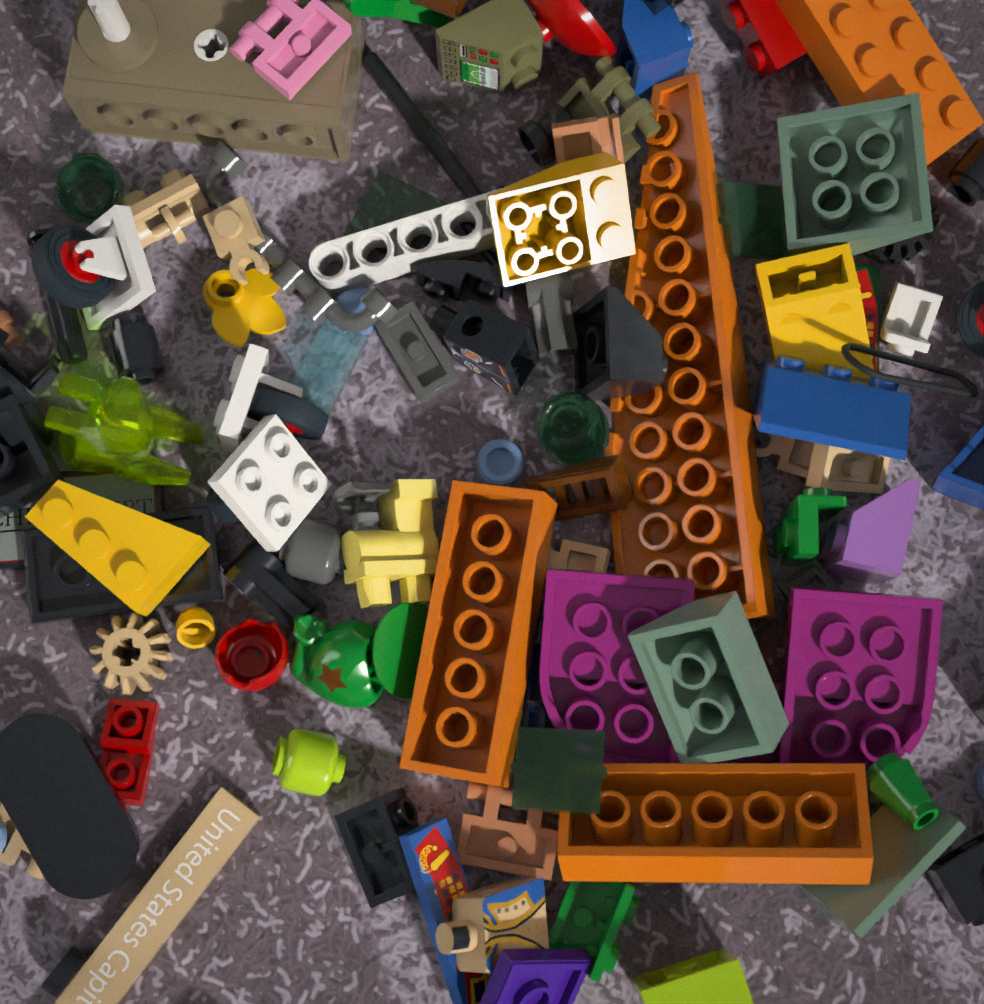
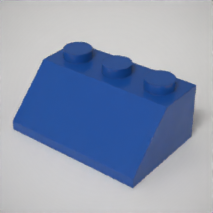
(832, 407)

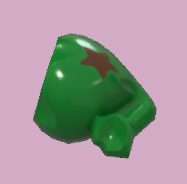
(336, 661)

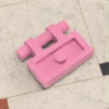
(298, 50)

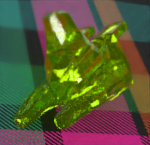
(118, 431)

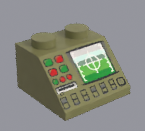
(491, 47)

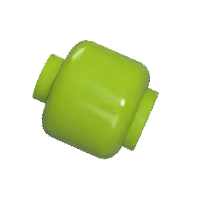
(308, 762)

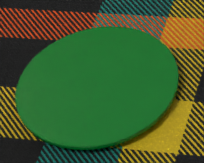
(398, 647)

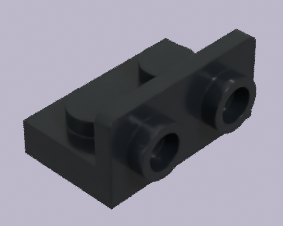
(374, 845)

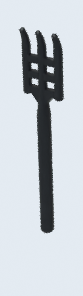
(428, 136)

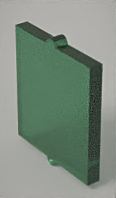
(390, 201)
(753, 220)
(558, 770)

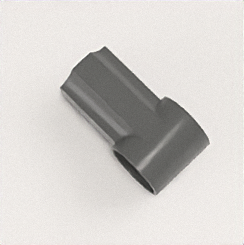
(552, 314)

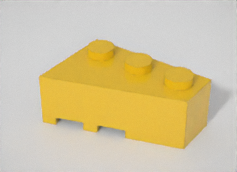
(119, 546)

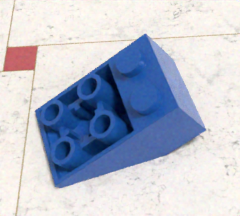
(651, 45)

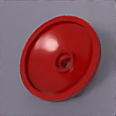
(572, 27)

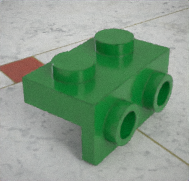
(799, 534)
(591, 920)

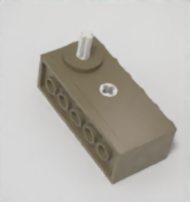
(170, 77)

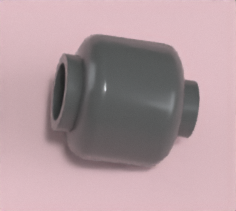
(314, 551)

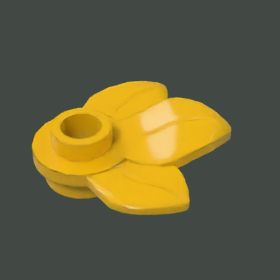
(247, 310)

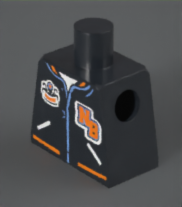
(488, 343)

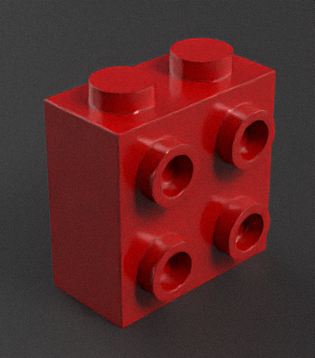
(764, 34)

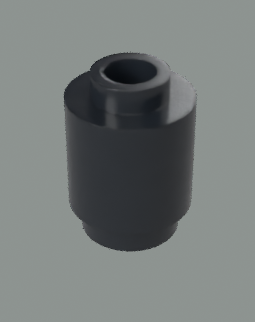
(967, 175)
(136, 349)

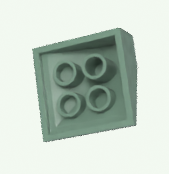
(855, 175)

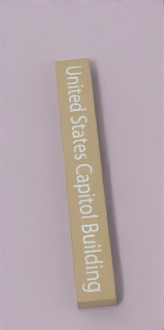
(162, 902)

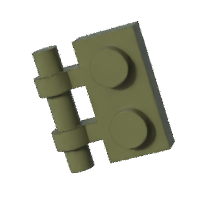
(591, 100)

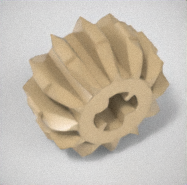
(120, 669)

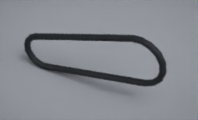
(973, 392)

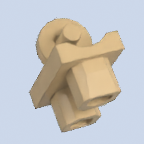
(168, 209)

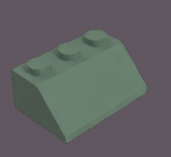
(710, 681)
(898, 862)

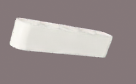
(396, 238)

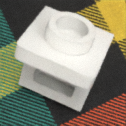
(909, 319)

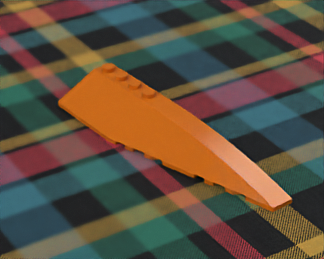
(693, 435)

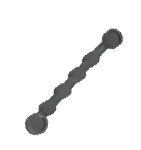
(289, 274)

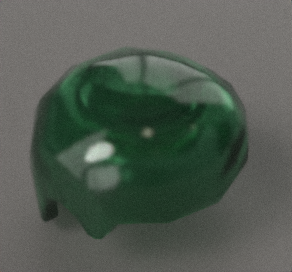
(84, 184)
(572, 428)

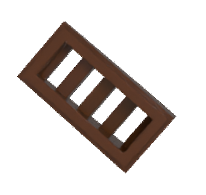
(595, 470)

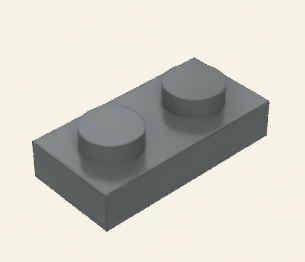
(417, 353)

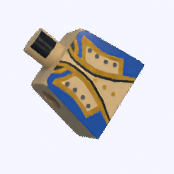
(494, 919)

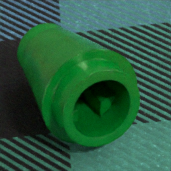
(901, 789)

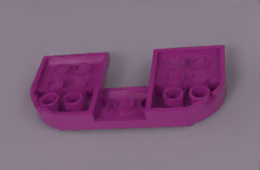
(850, 686)

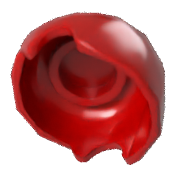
(244, 667)

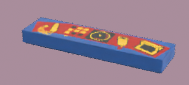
(438, 880)

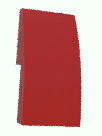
(128, 747)

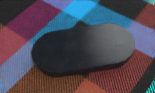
(66, 807)

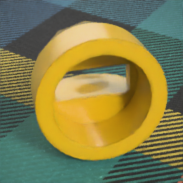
(195, 627)

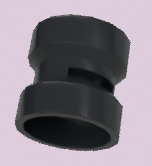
(540, 134)

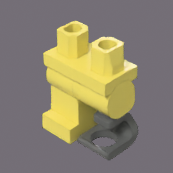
(401, 551)

